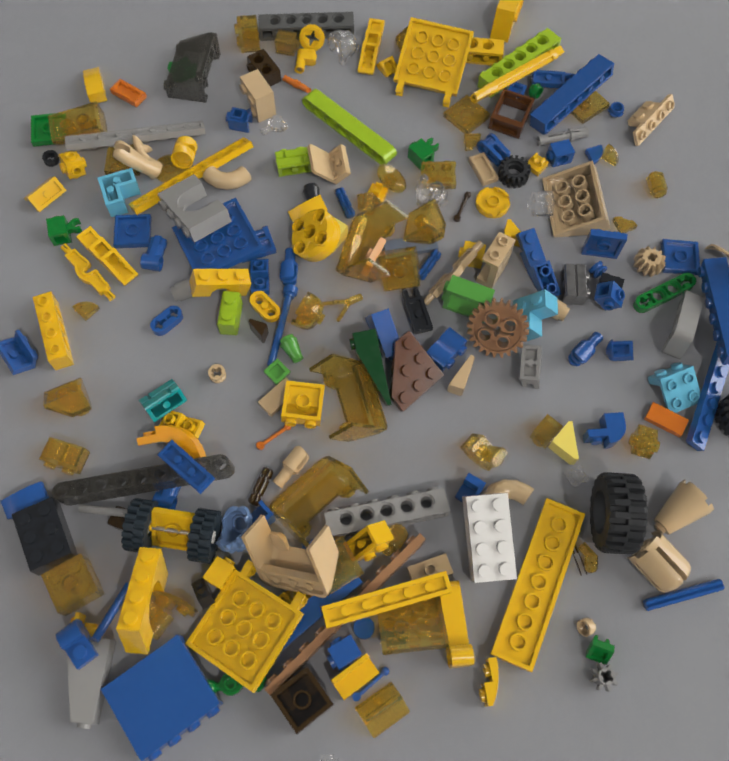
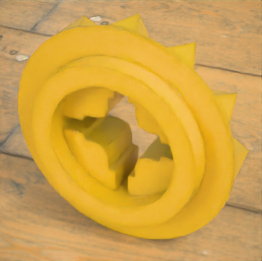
(305, 41)

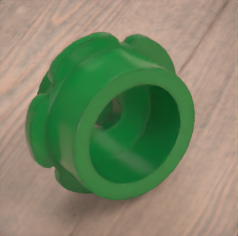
(535, 90)

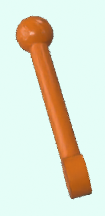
(260, 445)

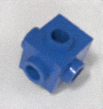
(609, 295)

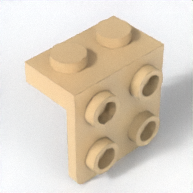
(331, 165)

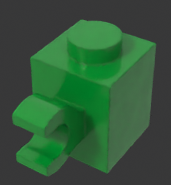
(422, 151)
(60, 230)

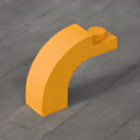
(179, 435)

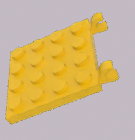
(433, 58)
(246, 628)

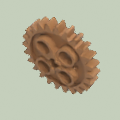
(504, 313)

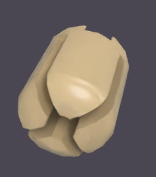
(661, 563)

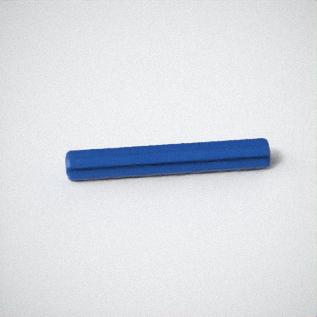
(683, 594)

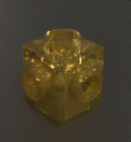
(644, 441)

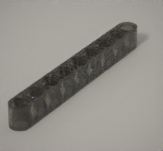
(133, 481)

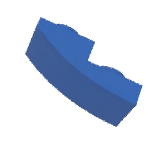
(260, 275)
(24, 498)

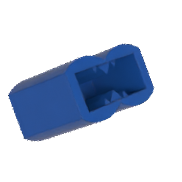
(447, 349)

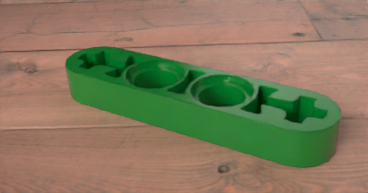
(664, 292)

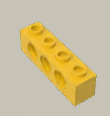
(485, 51)
(53, 331)

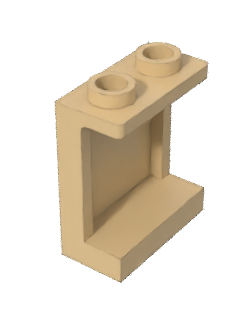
(496, 260)

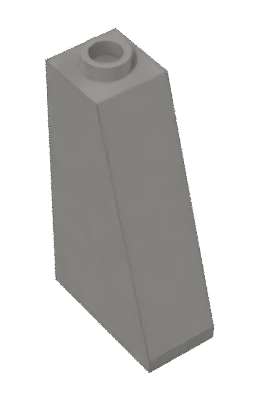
(86, 684)

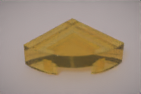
(471, 140)
(610, 155)
(624, 225)
(86, 309)

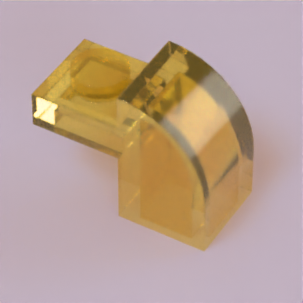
(482, 452)

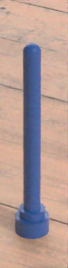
(289, 291)

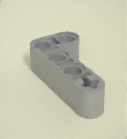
(684, 325)

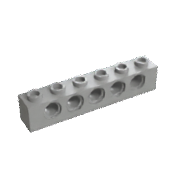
(438, 509)

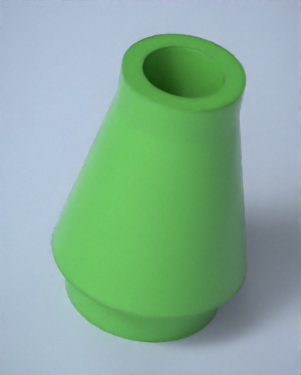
(291, 347)

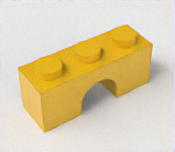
(206, 281)

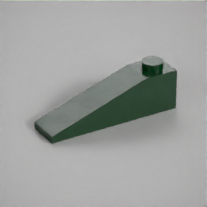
(368, 352)

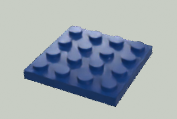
(224, 246)

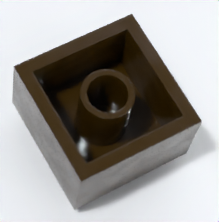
(302, 700)

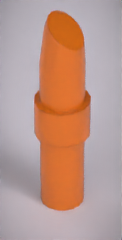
(296, 84)

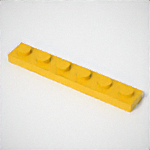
(386, 599)

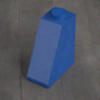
(385, 331)

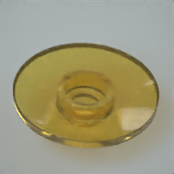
(168, 170)
(391, 178)

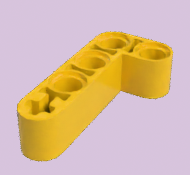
(460, 651)

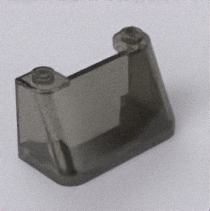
(191, 67)

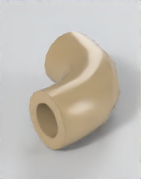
(227, 180)
(516, 490)

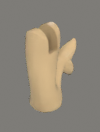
(138, 158)

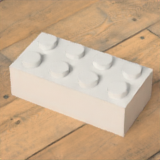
(489, 537)

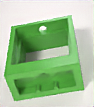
(464, 295)

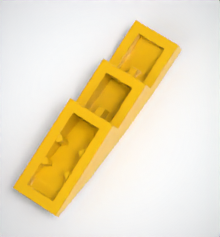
(371, 46)
(107, 256)

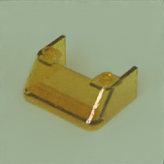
(364, 234)
(357, 397)
(313, 493)

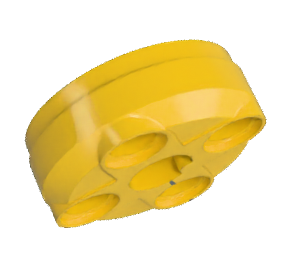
(315, 235)

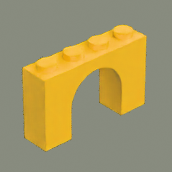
(147, 576)

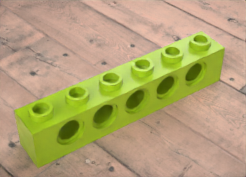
(534, 47)

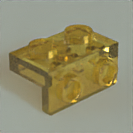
(440, 171)

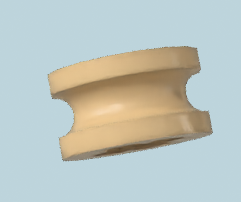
(216, 368)

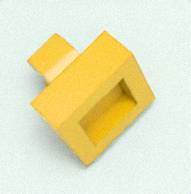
(537, 164)
(379, 191)

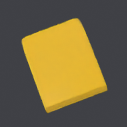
(387, 66)

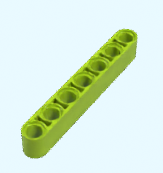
(349, 127)

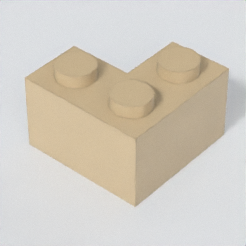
(258, 95)

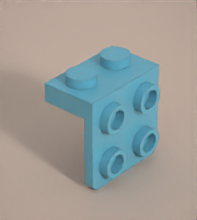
(677, 385)

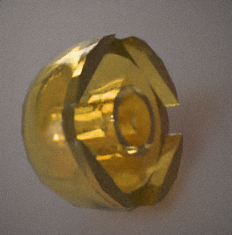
(309, 312)

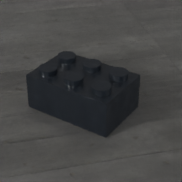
(44, 535)

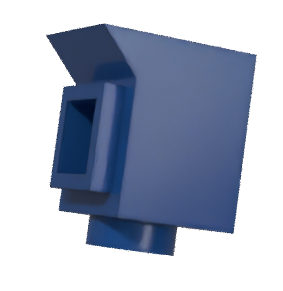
(239, 119)

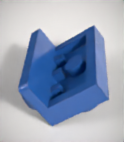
(18, 353)

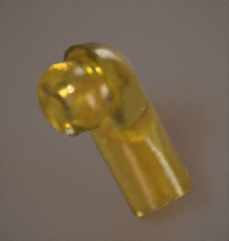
(590, 558)

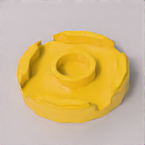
(492, 202)

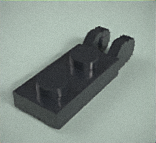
(417, 311)

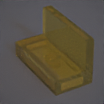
(382, 709)

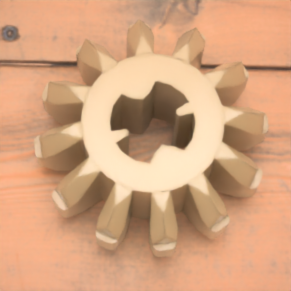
(649, 261)

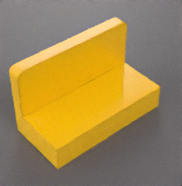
(45, 193)
(355, 676)

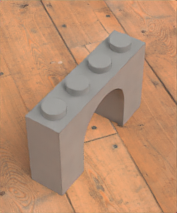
(193, 223)

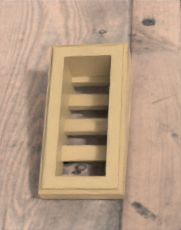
(459, 381)

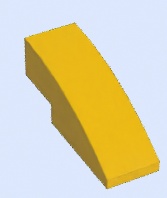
(94, 85)

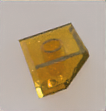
(425, 224)
(68, 399)

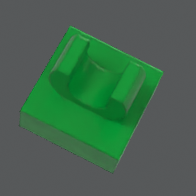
(600, 651)

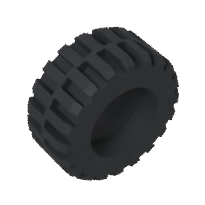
(618, 513)

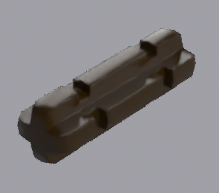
(260, 486)

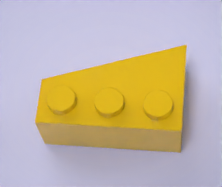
(505, 16)

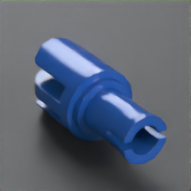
(289, 268)
(584, 349)

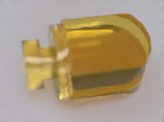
(400, 535)

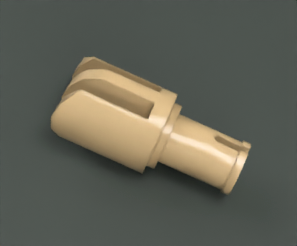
(291, 465)

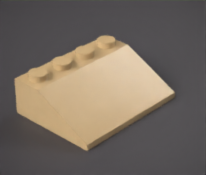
(578, 201)

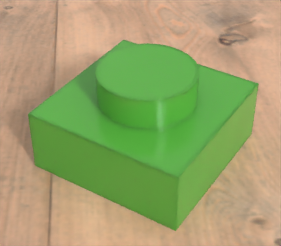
(276, 371)

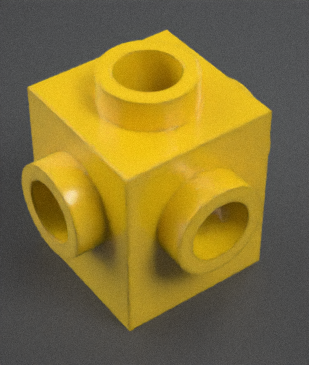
(72, 164)

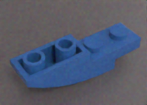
(536, 264)

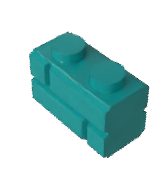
(163, 400)

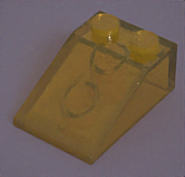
(77, 121)

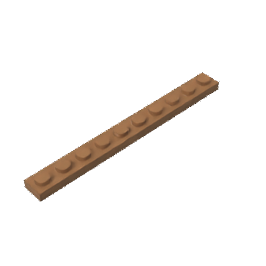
(323, 634)

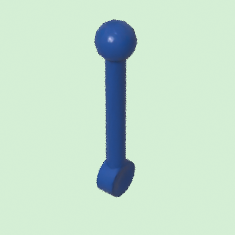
(357, 695)

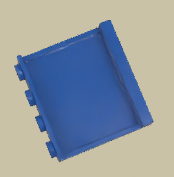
(161, 699)

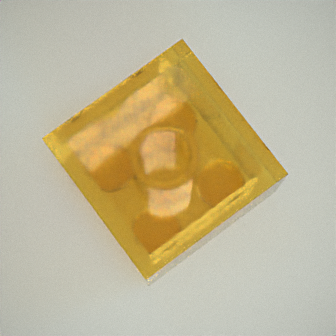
(72, 584)

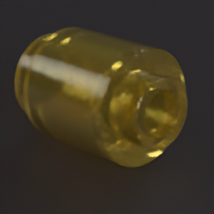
(657, 184)

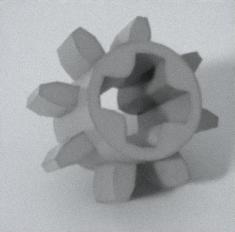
(598, 679)

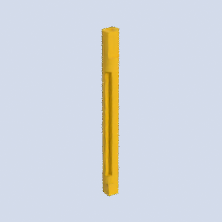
(516, 74)

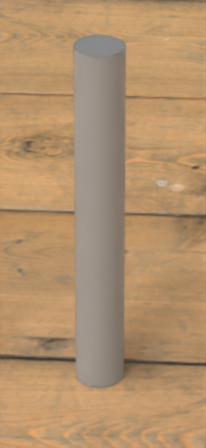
(120, 512)

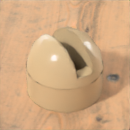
(582, 629)

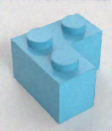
(116, 188)
(537, 307)

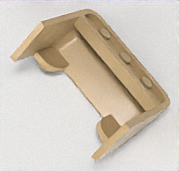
(291, 567)

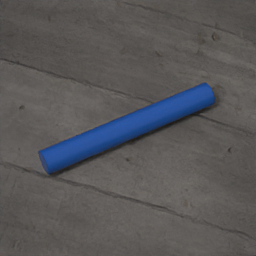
(110, 614)

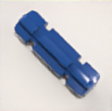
(345, 202)
(429, 263)

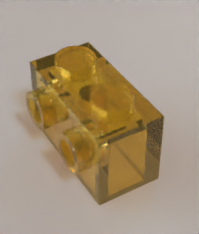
(248, 33)

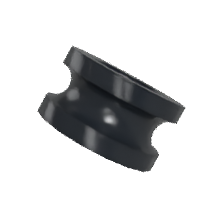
(50, 154)

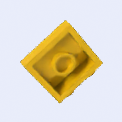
(302, 404)

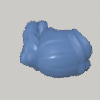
(234, 525)

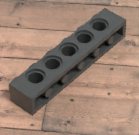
(294, 22)

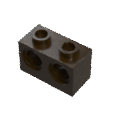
(266, 66)

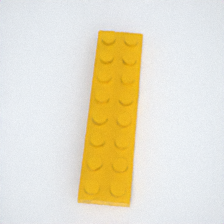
(537, 585)

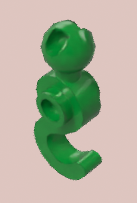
(230, 686)

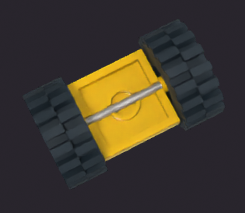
(155, 526)

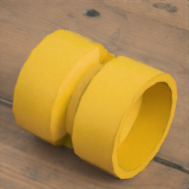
(184, 152)

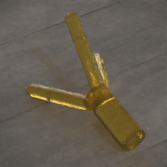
(352, 300)

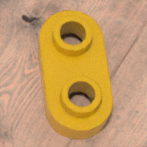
(266, 307)

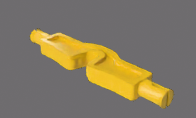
(91, 278)

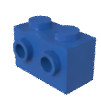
(343, 653)

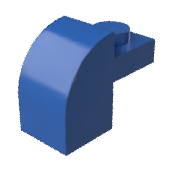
(610, 432)
(76, 642)

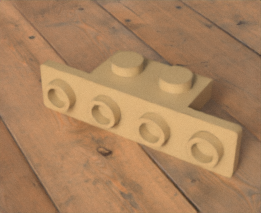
(649, 117)

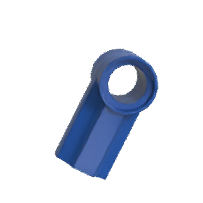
(153, 258)
(167, 498)

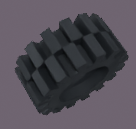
(517, 164)

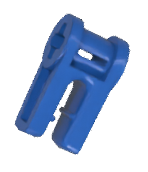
(493, 149)

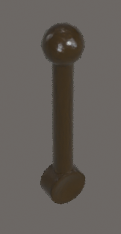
(457, 217)

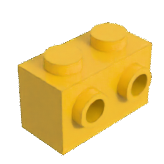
(370, 540)

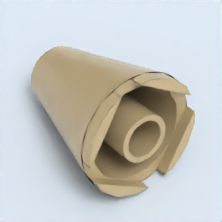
(682, 508)

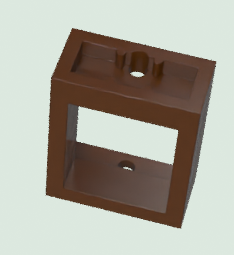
(506, 125)

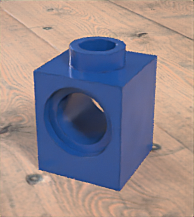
(560, 153)

